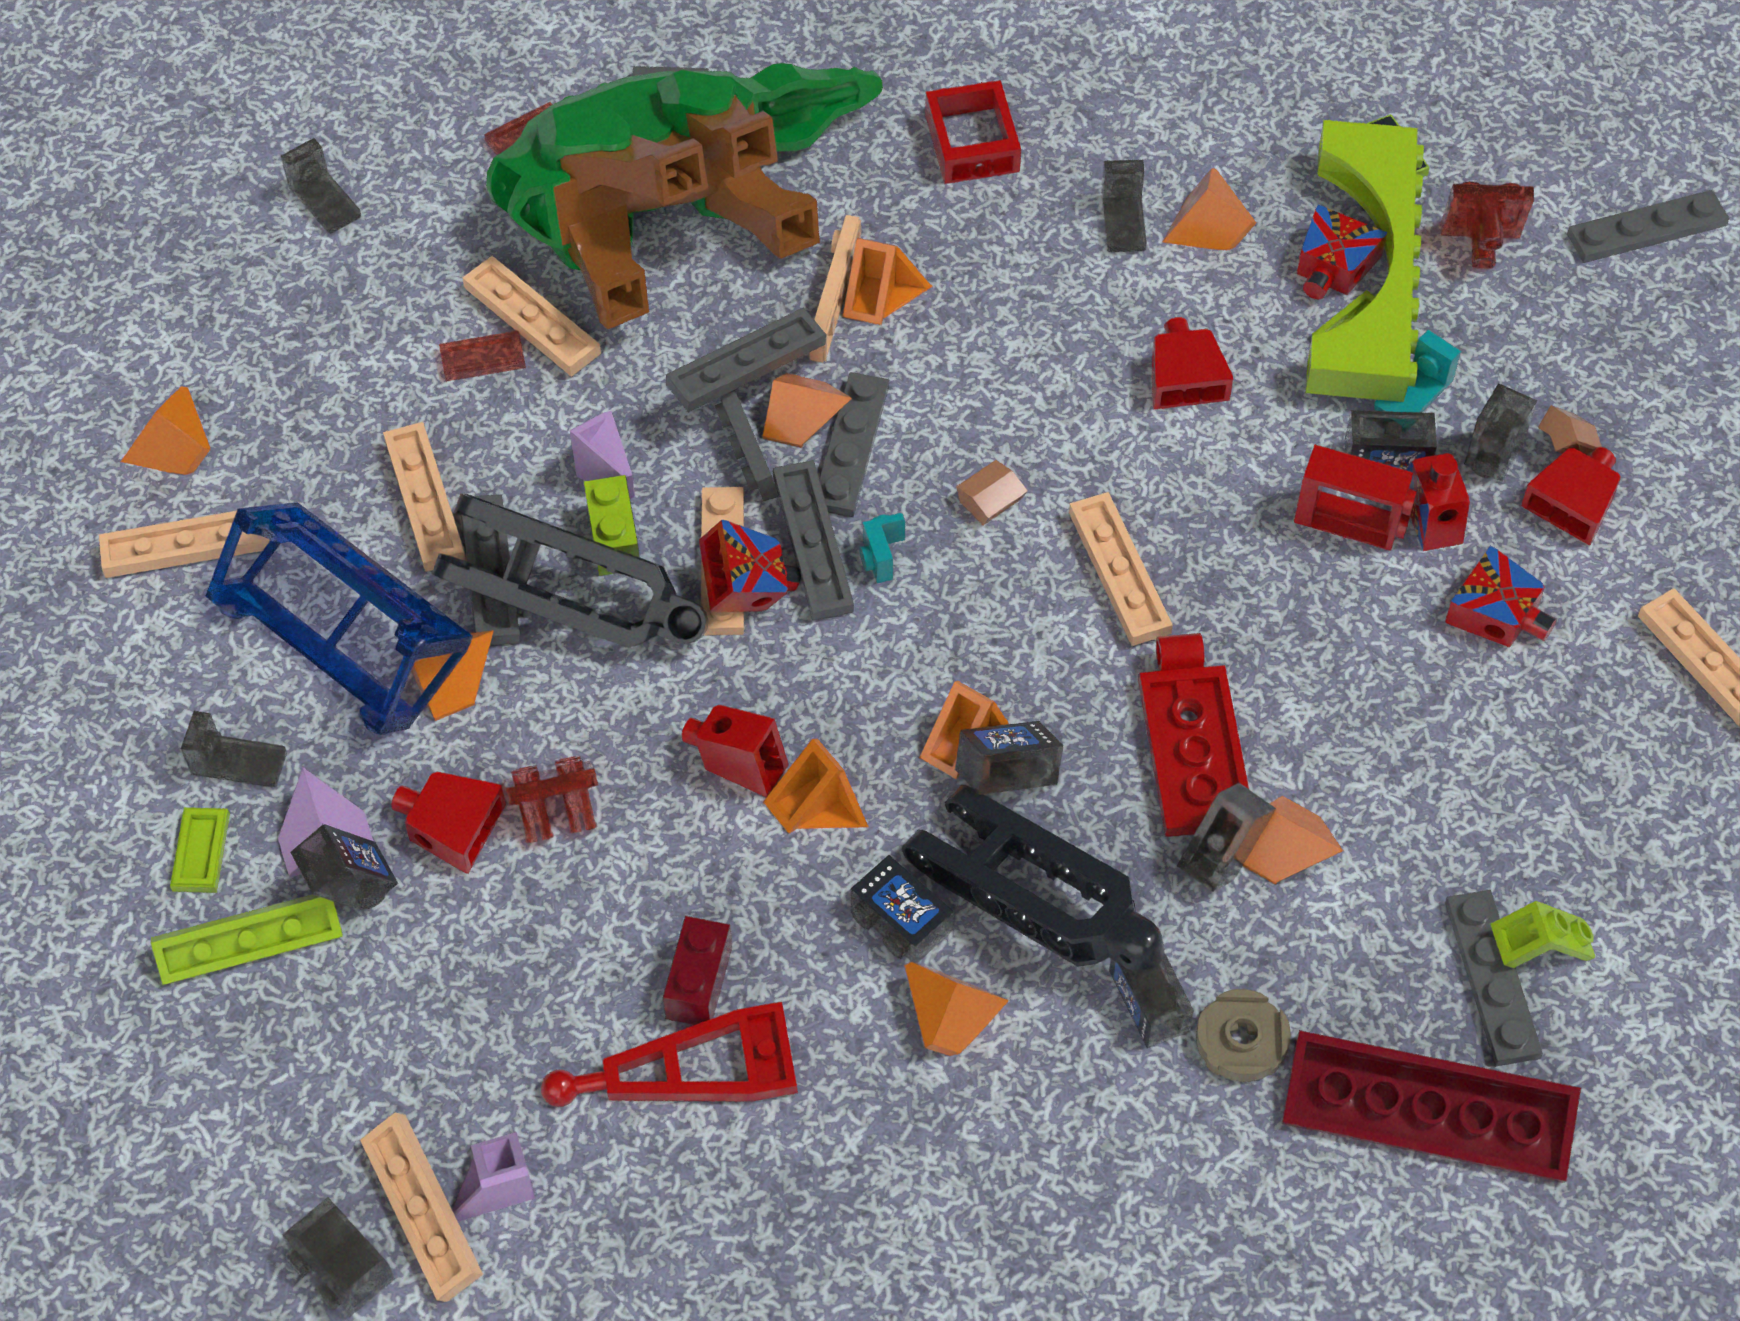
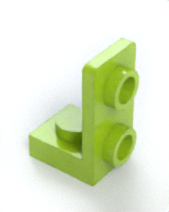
(1539, 929)

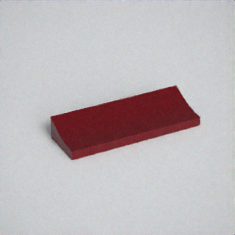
(1431, 1106)

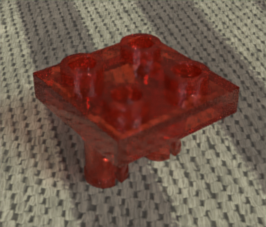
(1486, 216)
(569, 778)

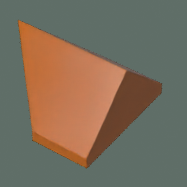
(1211, 216)
(880, 282)
(800, 408)
(172, 438)
(462, 684)
(961, 711)
(815, 794)
(1291, 842)
(949, 1009)

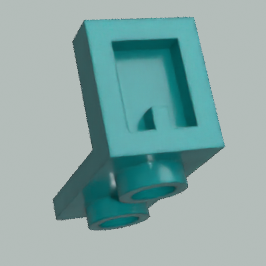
(1435, 372)

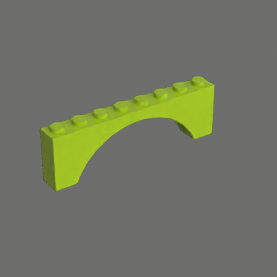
(1374, 349)

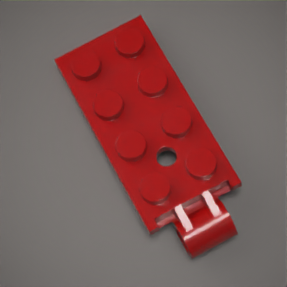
(1196, 756)

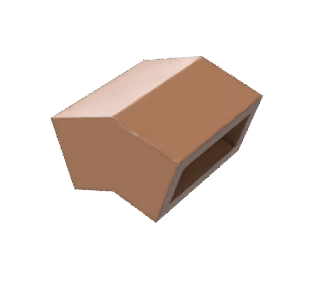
(1569, 431)
(990, 491)

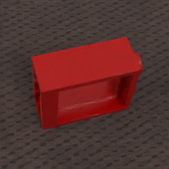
(961, 162)
(1362, 479)

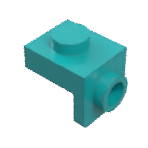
(876, 552)

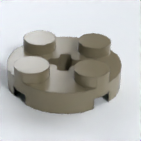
(1236, 1060)

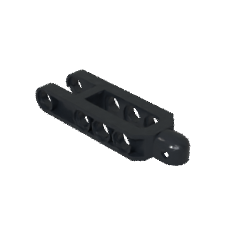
(667, 614)
(1110, 933)

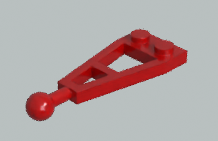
(765, 1055)

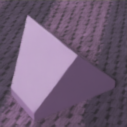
(599, 450)
(315, 805)
(494, 1178)

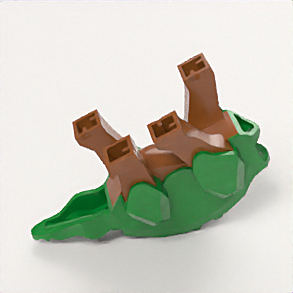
(662, 145)

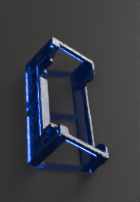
(420, 631)

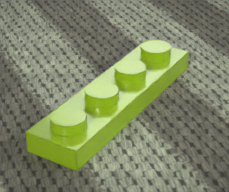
(245, 937)

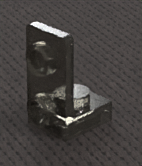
(316, 189)
(1123, 205)
(228, 757)

